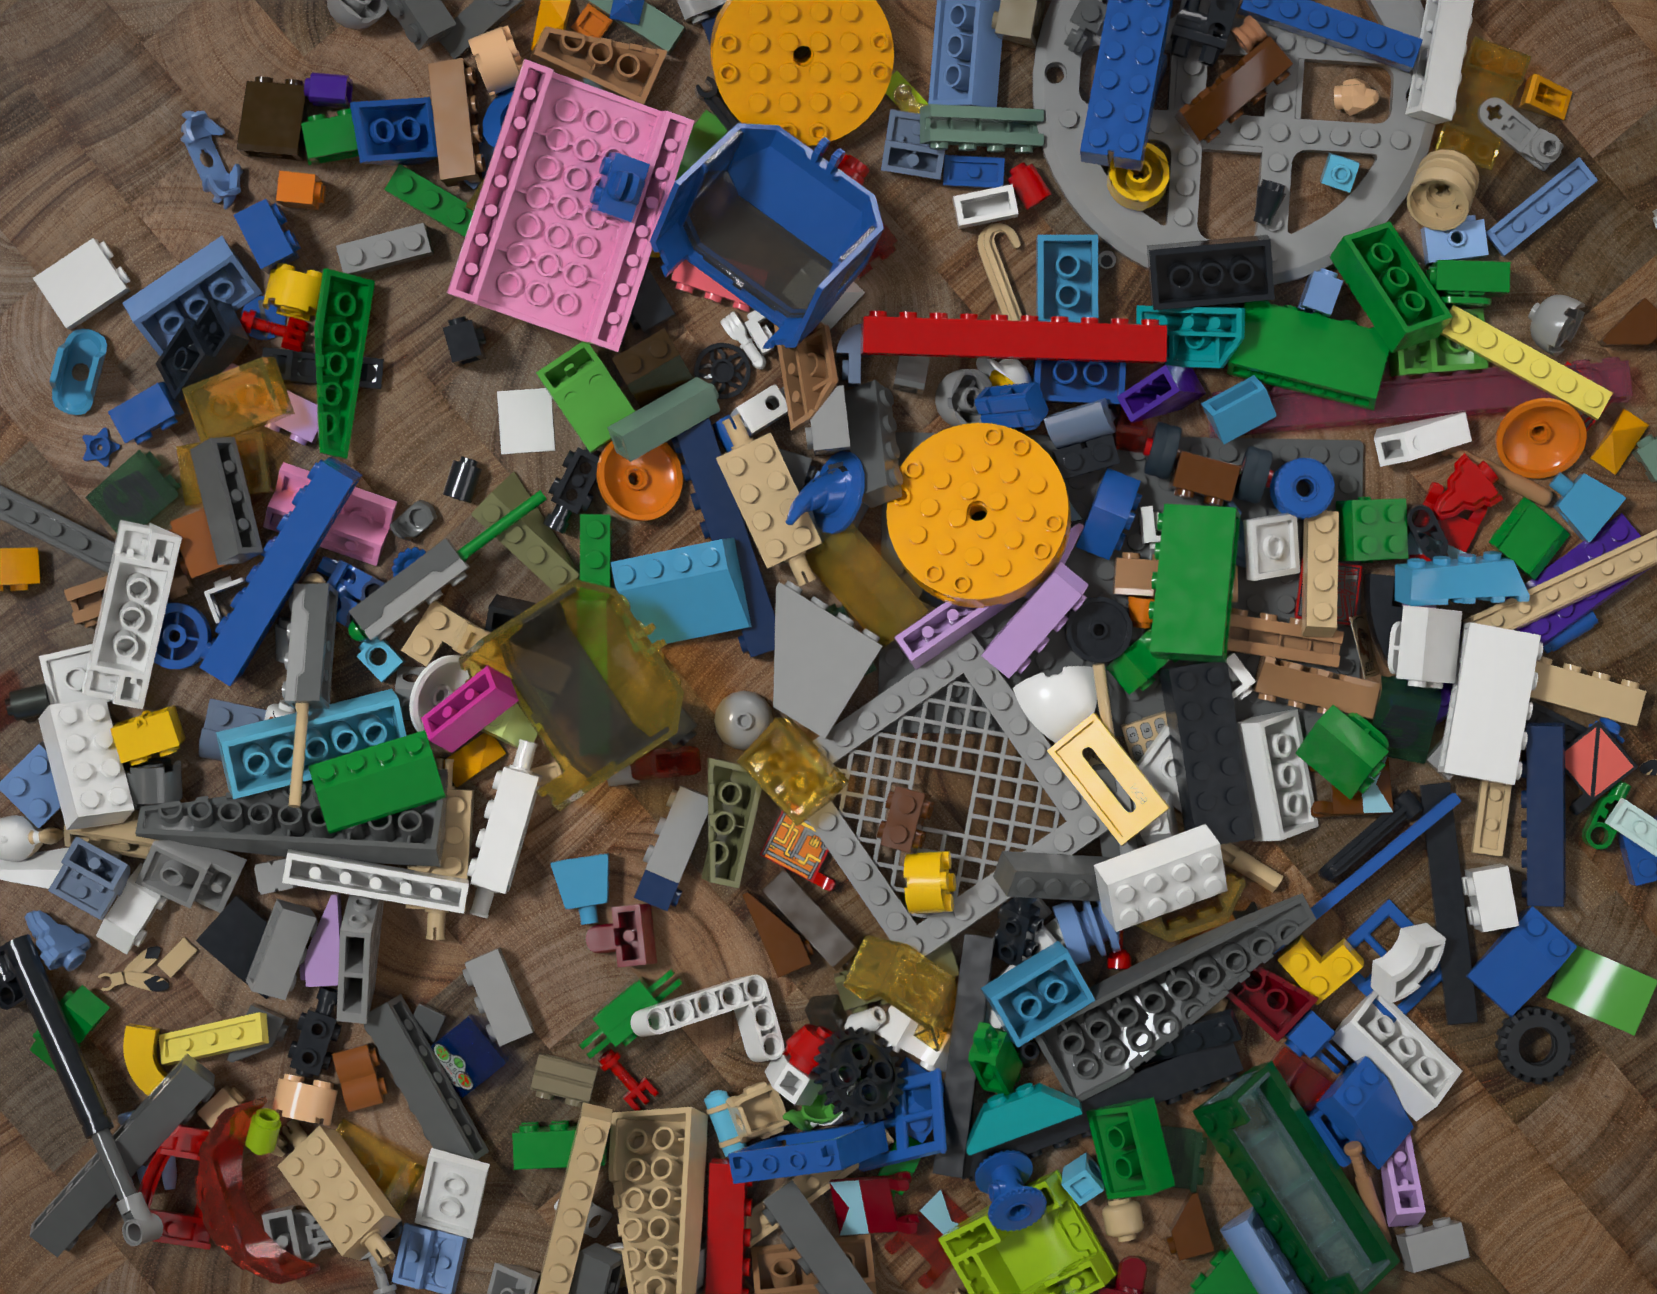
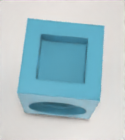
(1339, 172)
(385, 670)
(1082, 1179)

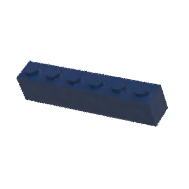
(1545, 815)

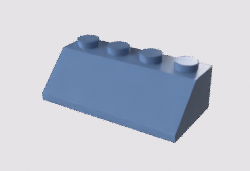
(965, 54)
(186, 291)

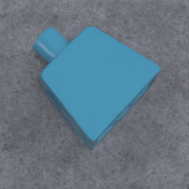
(1585, 503)
(583, 884)

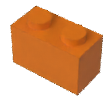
(300, 190)

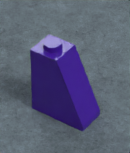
(1161, 393)

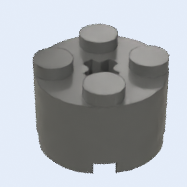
(154, 781)

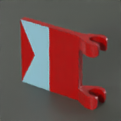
(1457, 530)

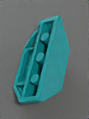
(1199, 334)
(1019, 1114)

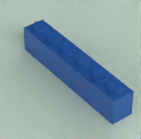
(1337, 30)

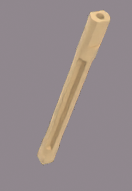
(1236, 858)

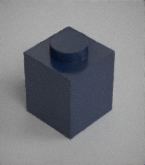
(658, 891)

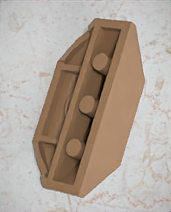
(808, 375)

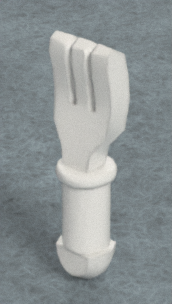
(738, 331)

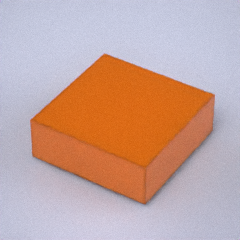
(592, 22)

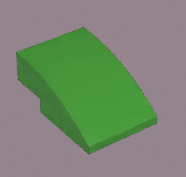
(1436, 356)
(1603, 989)

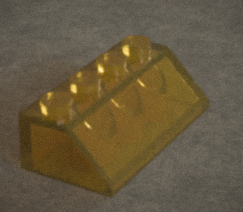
(865, 584)

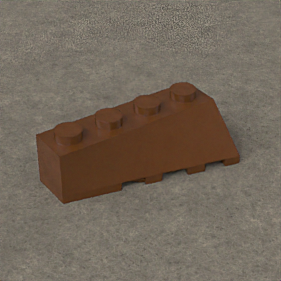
(1233, 91)

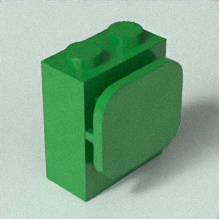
(1467, 282)
(1345, 751)

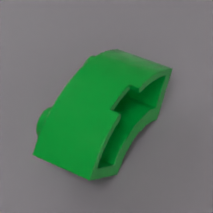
(1136, 666)
(83, 1013)

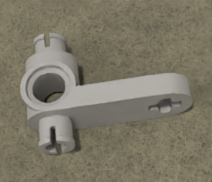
(1520, 134)

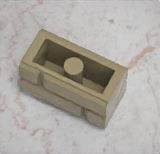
(563, 1079)

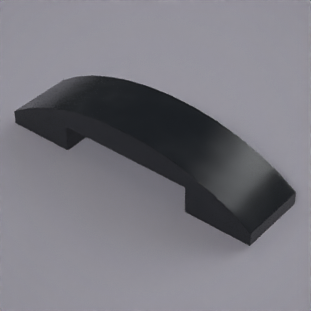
(301, 367)

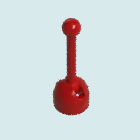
(1119, 959)

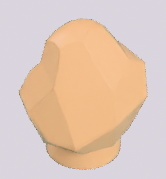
(1354, 96)

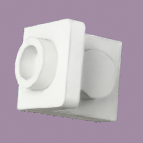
(758, 334)
(1148, 525)
(1238, 672)

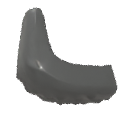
(414, 521)

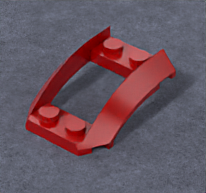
(177, 1227)

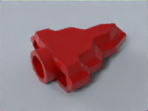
(1467, 489)

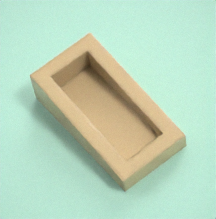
(548, 772)
(177, 957)

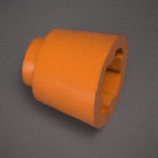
(1139, 610)

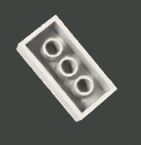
(85, 764)
(1160, 877)

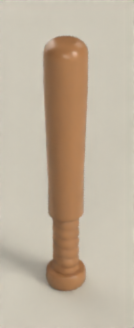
(1509, 479)
(1366, 1187)

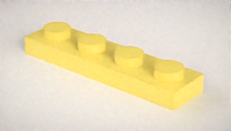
(214, 1038)

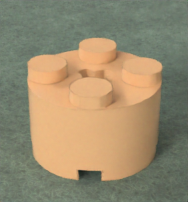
(497, 59)
(305, 1101)

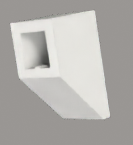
(792, 1082)

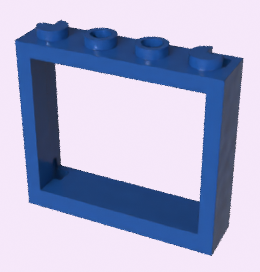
(808, 1152)

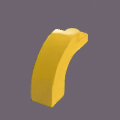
(141, 1056)

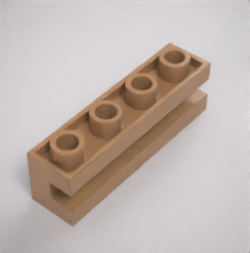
(455, 122)
(87, 597)
(1281, 640)

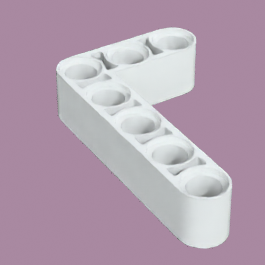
(737, 998)

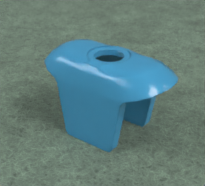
(80, 347)

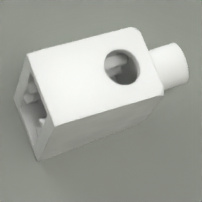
(755, 412)

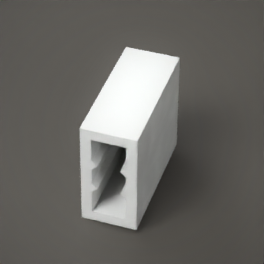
(83, 283)

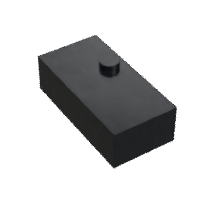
(1210, 272)

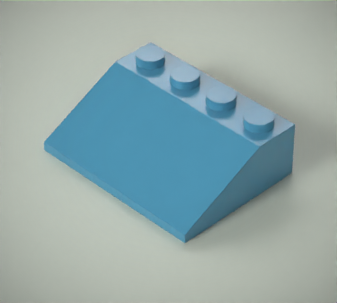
(685, 590)

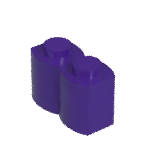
(329, 90)

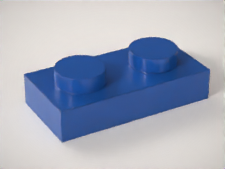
(973, 171)

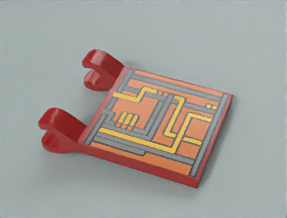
(798, 850)

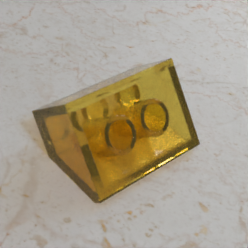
(792, 770)

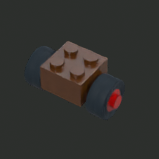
(1203, 475)

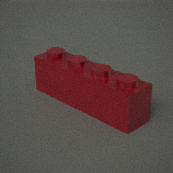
(1271, 1001)

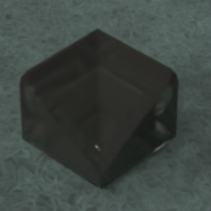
(826, 1012)

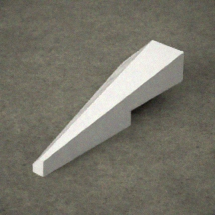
(36, 870)

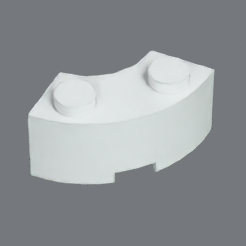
(130, 915)
(1407, 962)
(899, 1033)

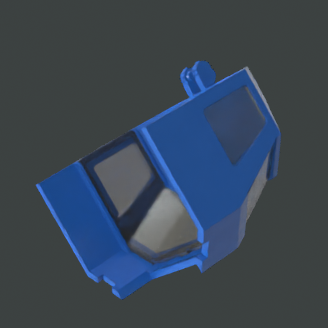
(771, 226)

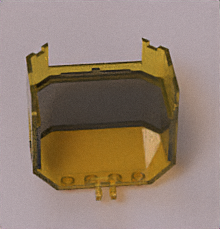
(585, 683)

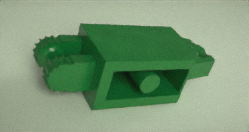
(994, 1059)

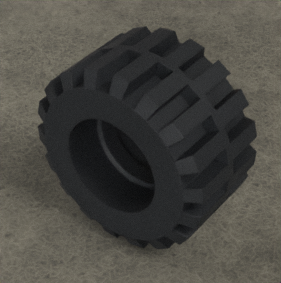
(1560, 1050)

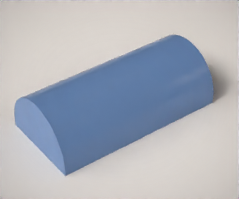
(1261, 1255)

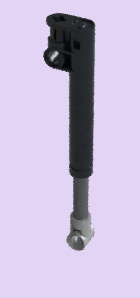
(27, 983)

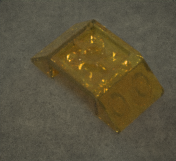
(1486, 73)
(1206, 918)
(907, 983)

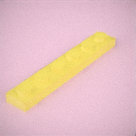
(1526, 363)

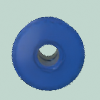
(1319, 483)
(1012, 1203)

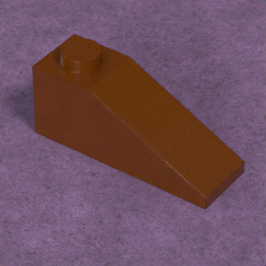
(780, 940)

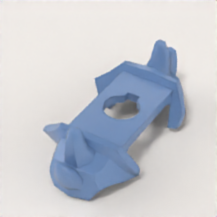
(215, 179)

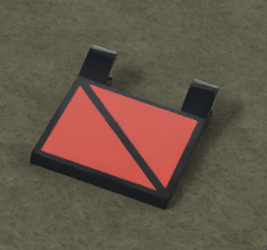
(1596, 764)

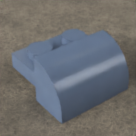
(903, 148)
(850, 347)
(1081, 423)
(224, 716)
(90, 878)

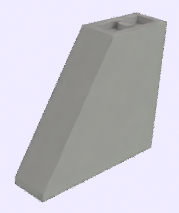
(816, 659)
(358, 958)

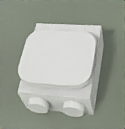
(1425, 646)

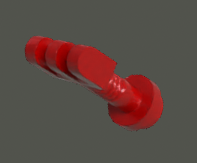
(292, 334)
(610, 1061)

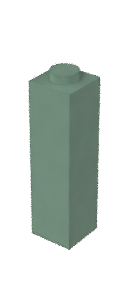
(653, 27)
(664, 418)

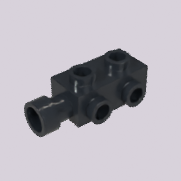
(572, 479)
(1017, 942)
(316, 1043)

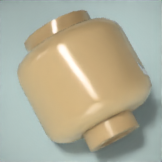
(1123, 1218)

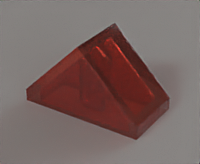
(1130, 435)

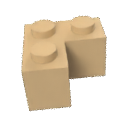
(434, 629)

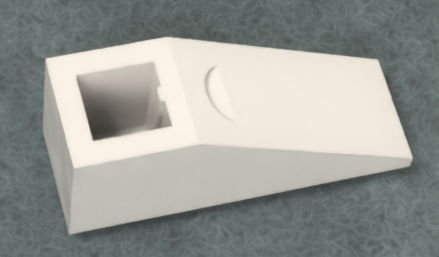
(1421, 438)

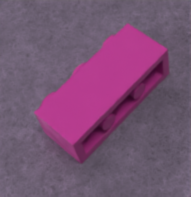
(469, 709)

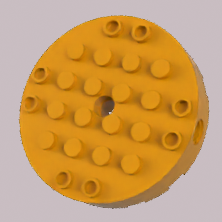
(808, 96)
(971, 472)

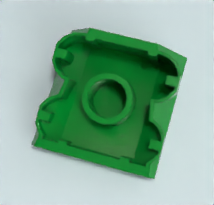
(1529, 538)

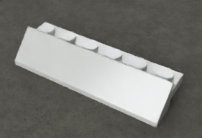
(131, 614)

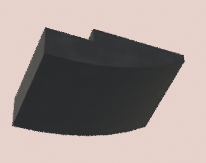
(202, 347)
(1380, 612)
(235, 937)

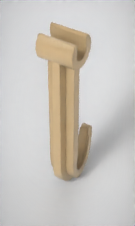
(995, 269)

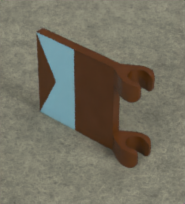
(1373, 802)

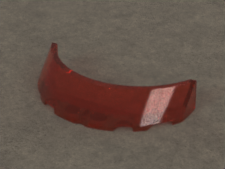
(226, 1206)

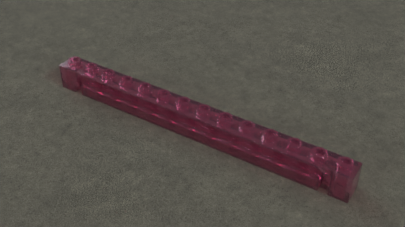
(1431, 397)

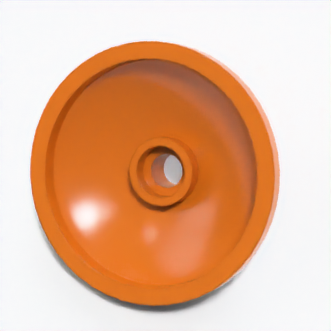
(1542, 450)
(656, 485)

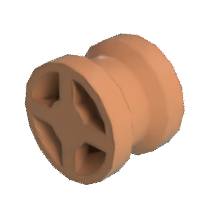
(1248, 34)

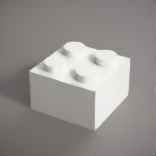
(1490, 898)

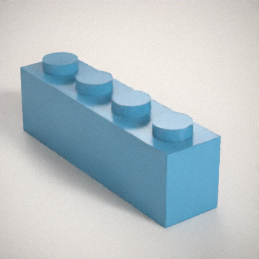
(1459, 580)

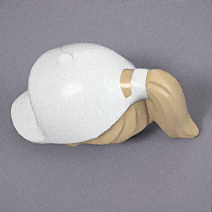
(22, 838)

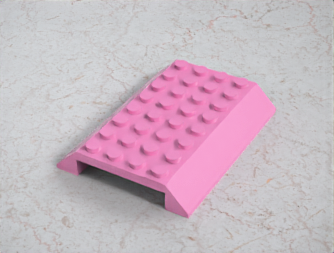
(533, 234)

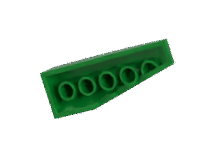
(339, 353)

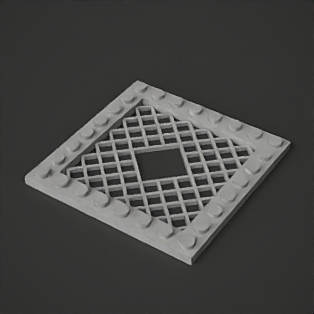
(844, 738)

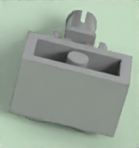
(296, 1231)

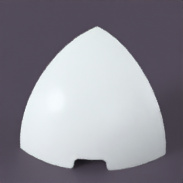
(1058, 701)

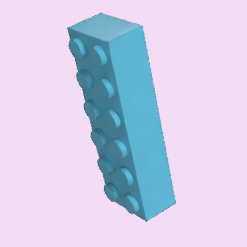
(261, 753)

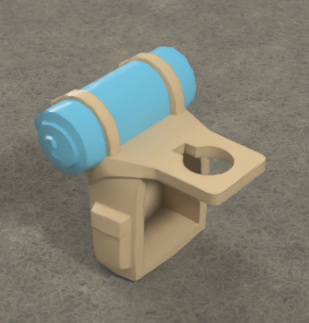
(745, 1116)

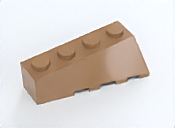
(600, 62)
(1134, 576)
(1314, 687)

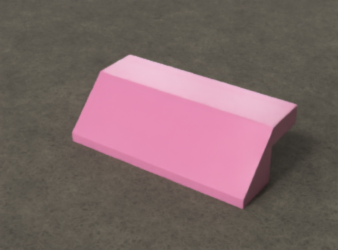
(358, 529)

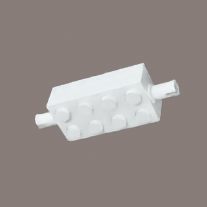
(506, 829)

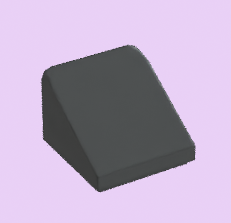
(429, 1020)

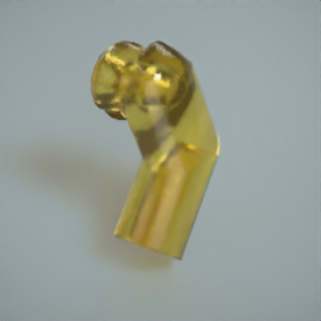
(905, 100)

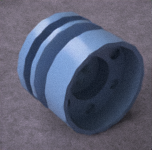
(1084, 930)

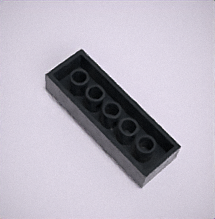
(1207, 750)

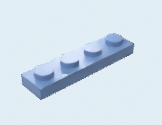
(1541, 206)

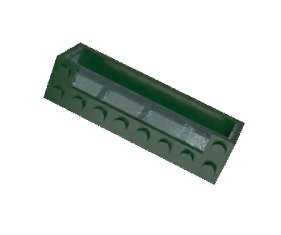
(1296, 1184)

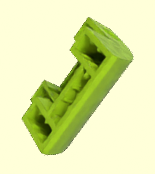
(1047, 1258)

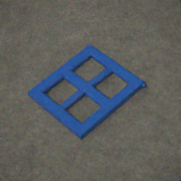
(1363, 933)
(901, 1121)

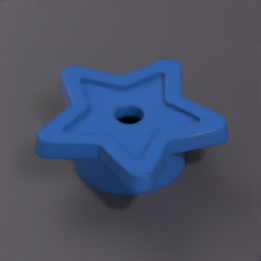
(93, 453)
(1613, 727)

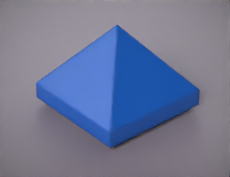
(627, 11)

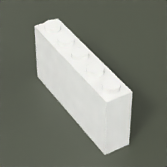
(1490, 703)

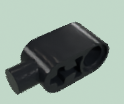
(1422, 542)

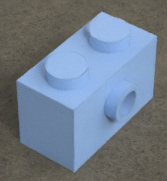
(1460, 243)

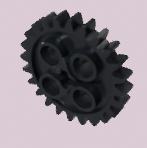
(879, 1090)

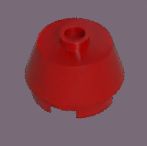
(804, 1046)

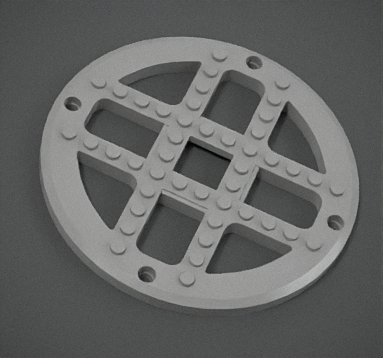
(1276, 137)

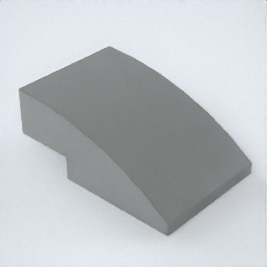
(191, 873)

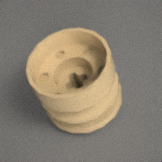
(1443, 190)

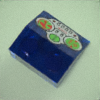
(468, 1055)

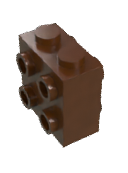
(905, 820)

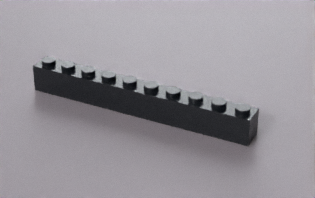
(1163, 1080)

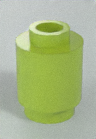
(263, 1131)

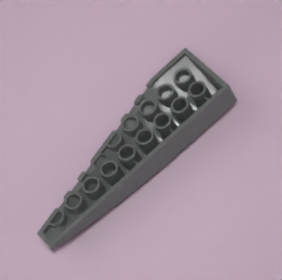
(270, 827)
(1161, 996)

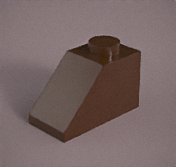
(1635, 328)
(1189, 1230)

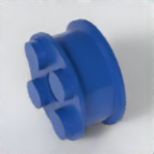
(194, 636)

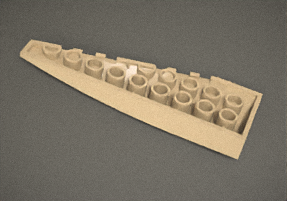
(659, 1196)

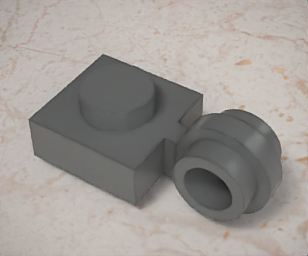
(1088, 16)

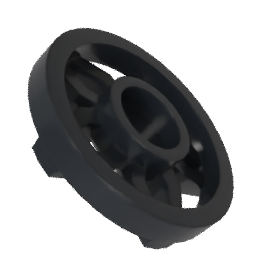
(723, 370)

